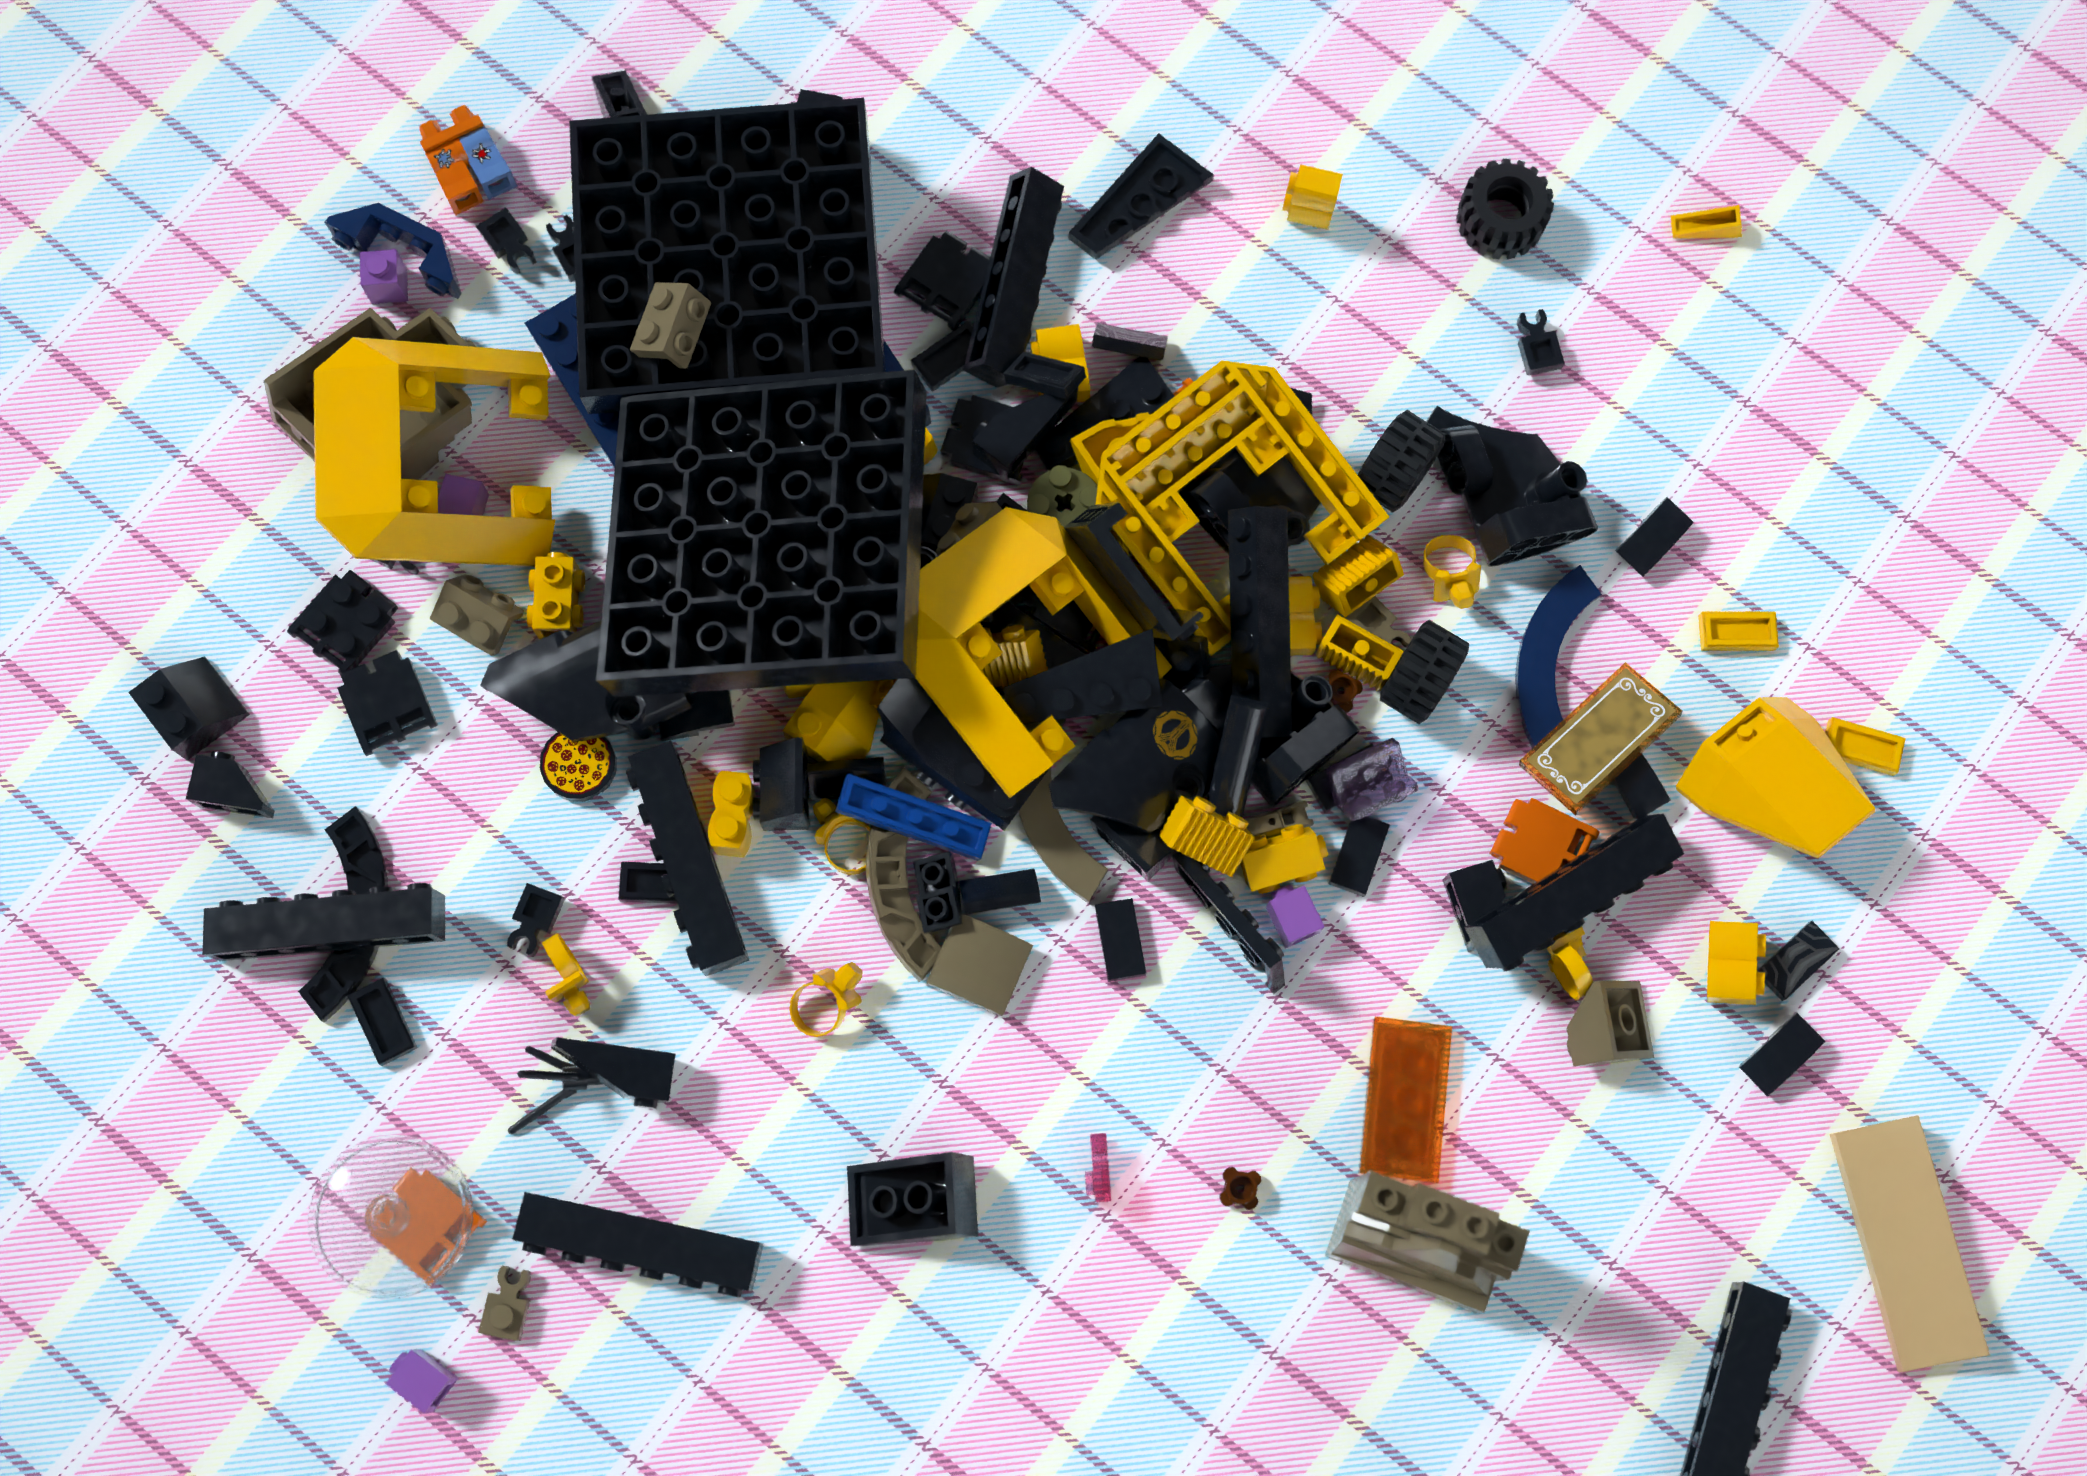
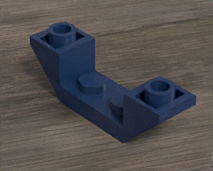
(361, 226)

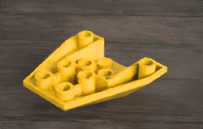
(1777, 778)

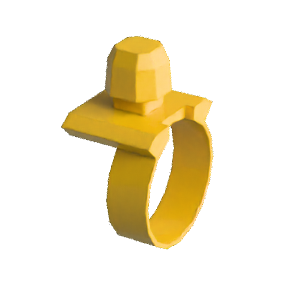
(1457, 586)
(825, 814)
(1568, 964)
(572, 974)
(841, 984)

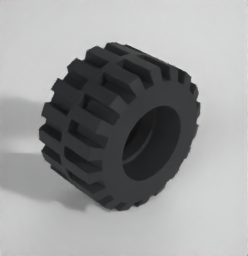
(1512, 184)
(1401, 459)
(1424, 672)

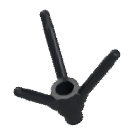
(572, 1080)

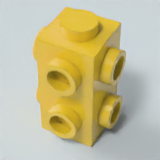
(556, 595)
(1285, 857)

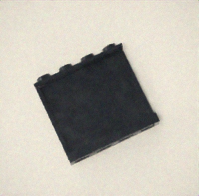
(1117, 569)

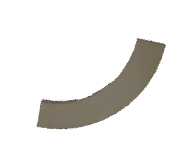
(1055, 843)
(889, 890)

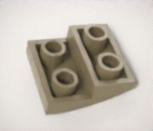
(980, 964)

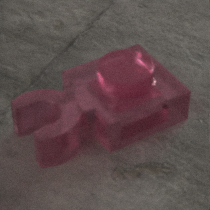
(1098, 1180)

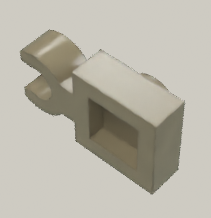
(1378, 620)
(506, 1312)

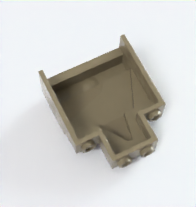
(421, 433)
(1426, 1240)

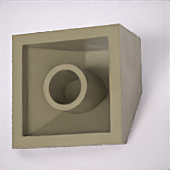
(1610, 1025)

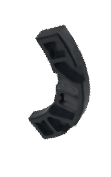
(364, 869)

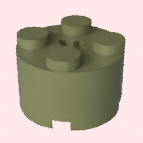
(1062, 489)

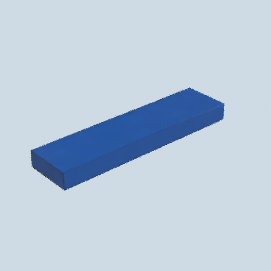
(913, 817)

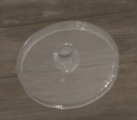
(390, 1217)

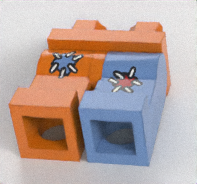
(463, 147)

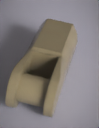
(1272, 822)

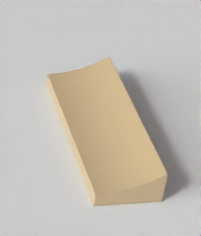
(1909, 1244)

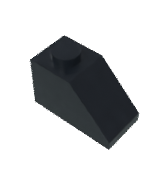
(226, 786)
(1474, 893)

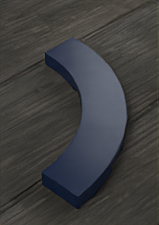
(1540, 649)

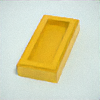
(1738, 631)
(1866, 746)

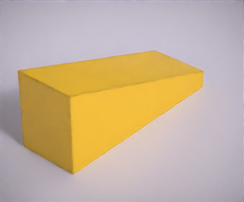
(1710, 223)

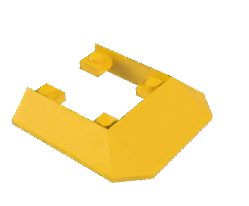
(1221, 411)
(359, 454)
(953, 646)

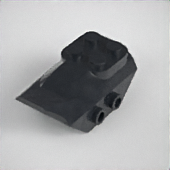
(930, 743)

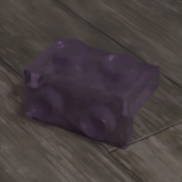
(1370, 780)

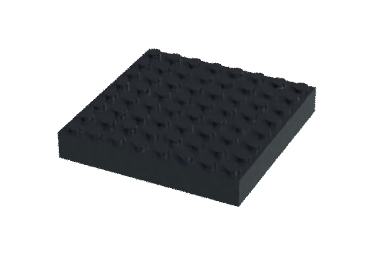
(750, 210)
(765, 536)

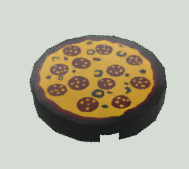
(578, 768)

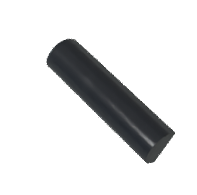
(1237, 755)

